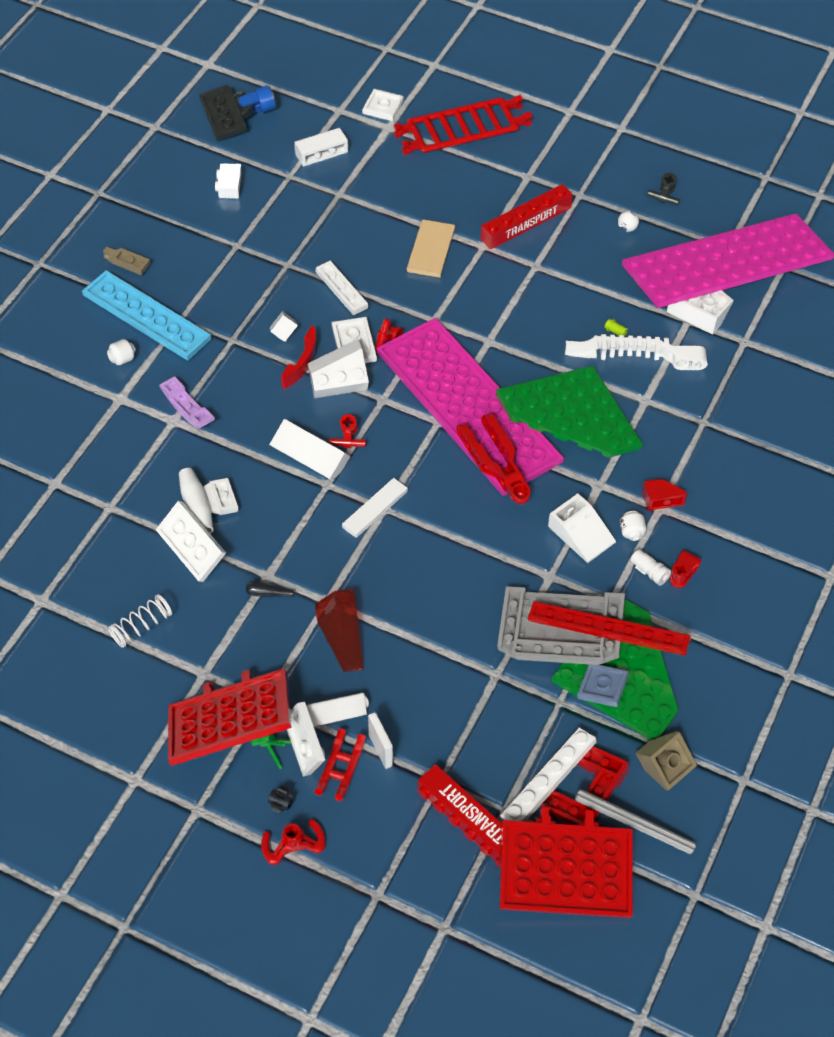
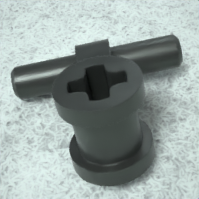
(666, 189)

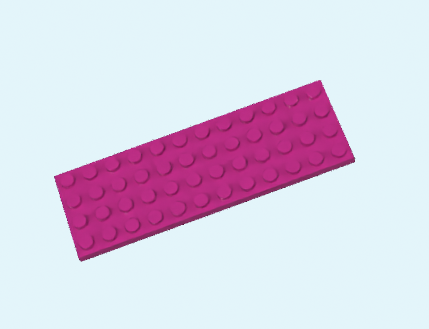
(727, 260)
(461, 392)

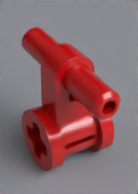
(387, 332)
(347, 441)

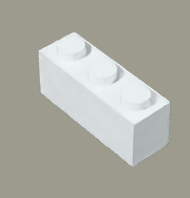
(321, 147)

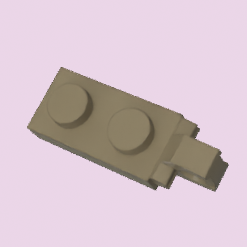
(127, 260)

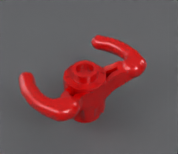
(293, 841)

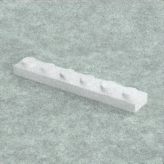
(549, 777)

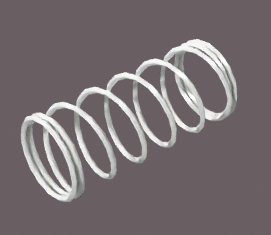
(113, 629)

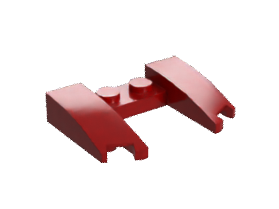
(609, 773)

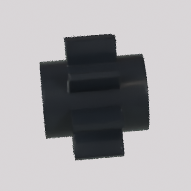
(280, 799)

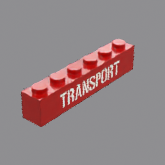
(526, 216)
(462, 811)

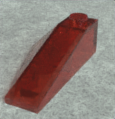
(339, 622)

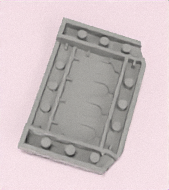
(551, 644)

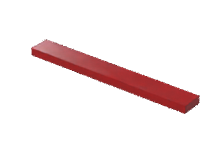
(609, 628)

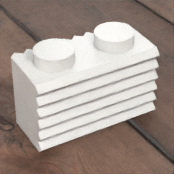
(228, 181)

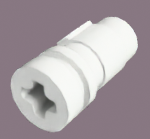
(648, 565)

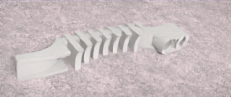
(680, 356)

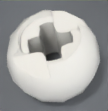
(628, 221)

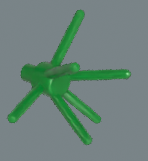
(268, 741)

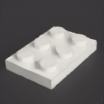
(352, 329)

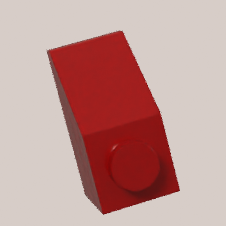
(662, 494)

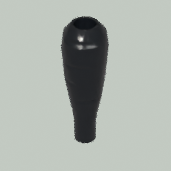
(263, 589)

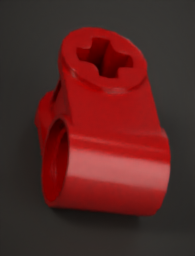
(684, 569)

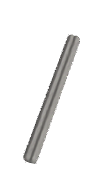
(635, 821)

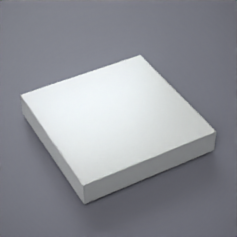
(383, 105)
(380, 740)

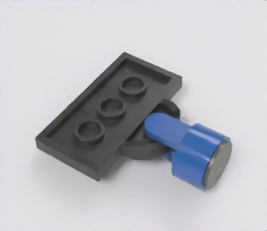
(228, 110)

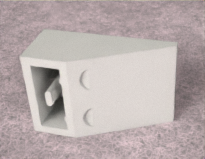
(581, 528)

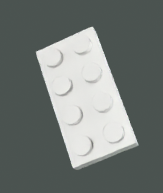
(190, 541)

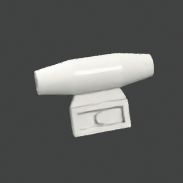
(202, 501)

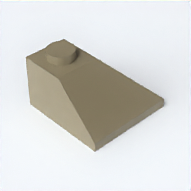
(666, 759)

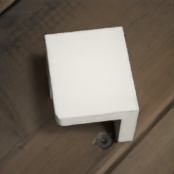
(283, 326)

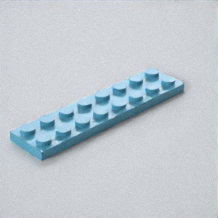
(147, 315)

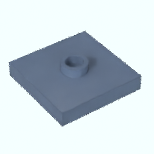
(603, 685)

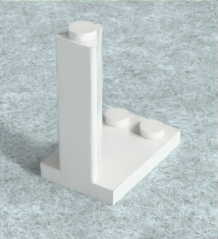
(305, 717)

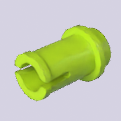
(616, 328)

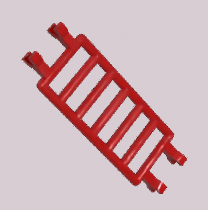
(419, 143)

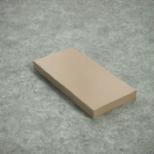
(431, 248)

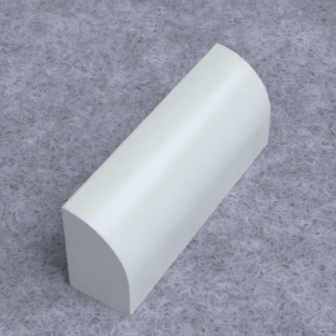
(309, 450)

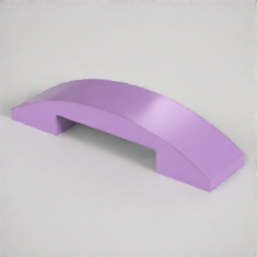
(184, 404)

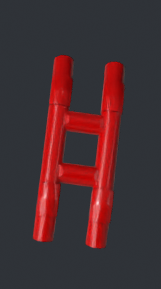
(352, 761)

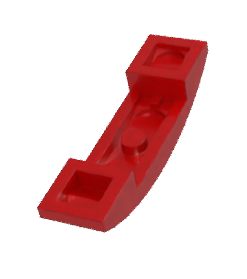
(295, 372)

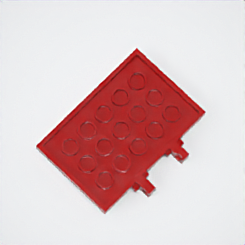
(228, 716)
(566, 867)

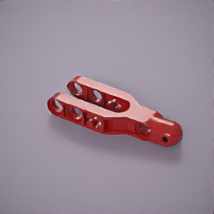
(509, 477)

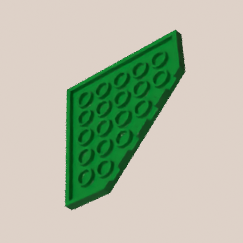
(574, 409)
(647, 698)

